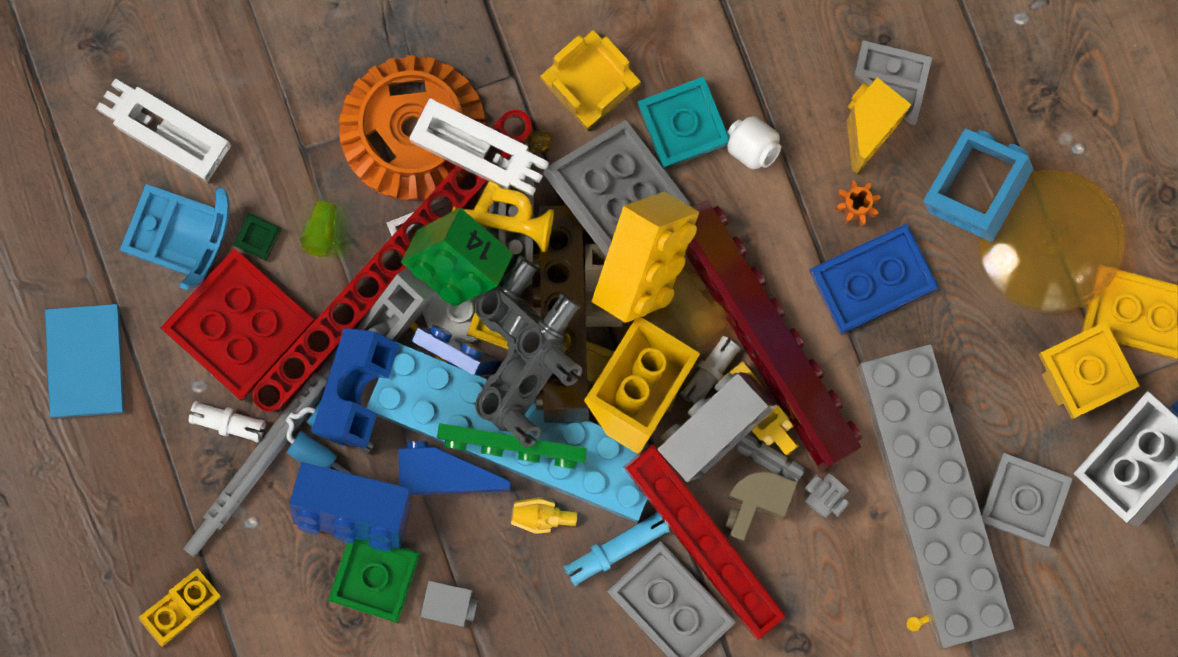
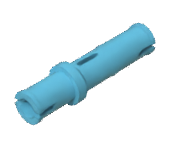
(617, 548)

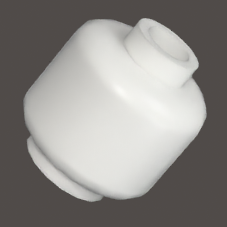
(753, 142)

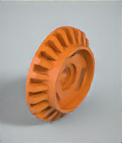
(371, 109)

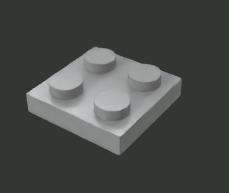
(1025, 500)

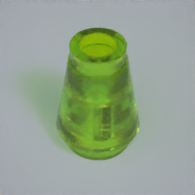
(319, 230)

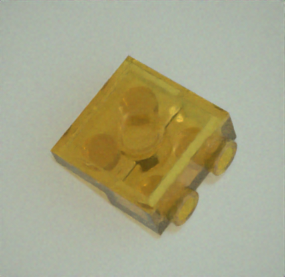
(689, 313)

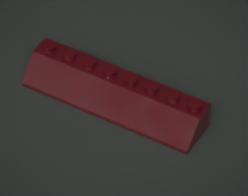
(769, 342)

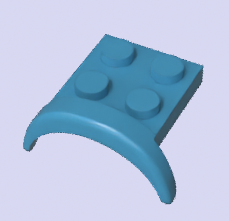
(178, 233)

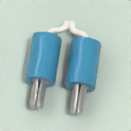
(309, 450)

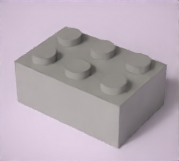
(716, 425)
(1136, 461)

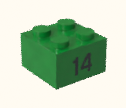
(457, 257)

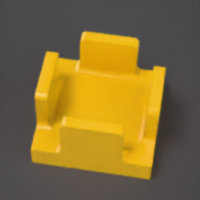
(590, 78)
(1087, 371)

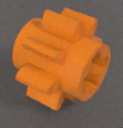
(849, 197)

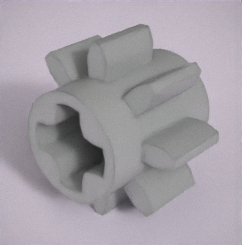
(826, 496)

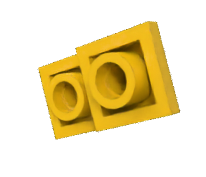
(179, 607)

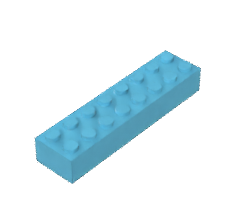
(432, 392)

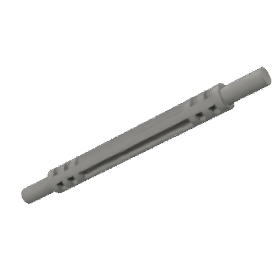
(259, 459)

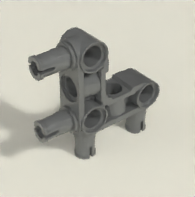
(533, 352)

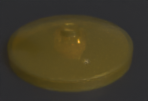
(1055, 244)

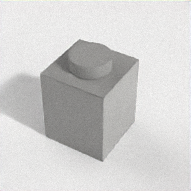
(448, 604)

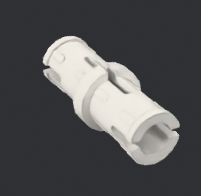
(710, 370)
(227, 421)

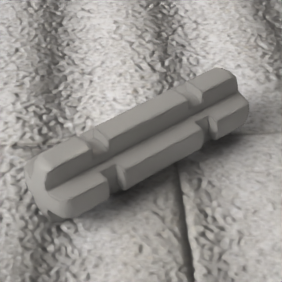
(770, 458)

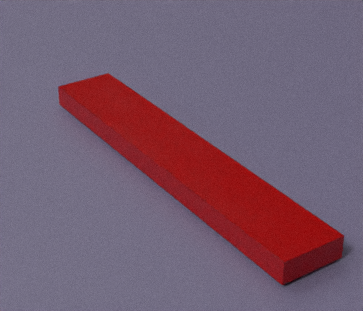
(704, 541)

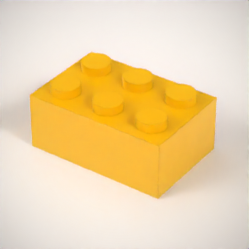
(645, 256)

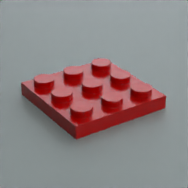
(237, 324)

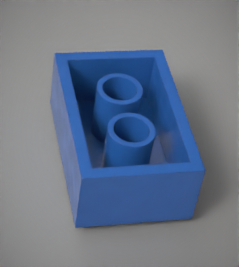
(350, 507)

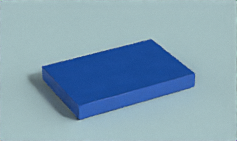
(873, 279)

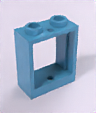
(964, 217)

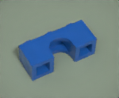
(358, 360)

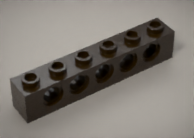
(564, 402)

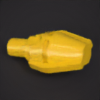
(540, 515)

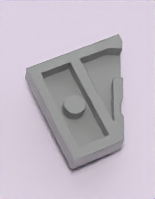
(897, 68)

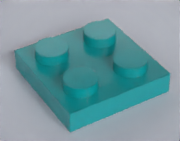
(683, 123)

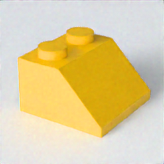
(872, 119)

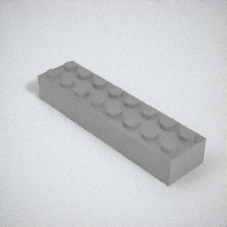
(934, 497)

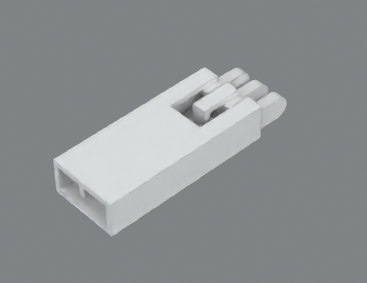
(176, 138)
(467, 143)

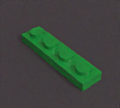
(495, 443)

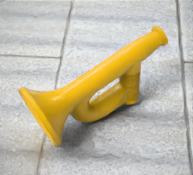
(538, 228)

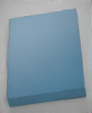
(84, 361)

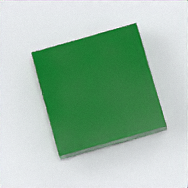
(374, 579)

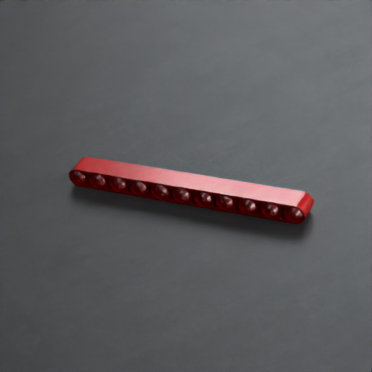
(374, 269)

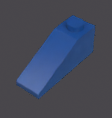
(437, 472)

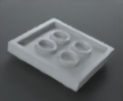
(607, 176)

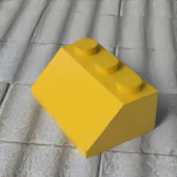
(639, 383)

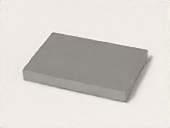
(671, 605)

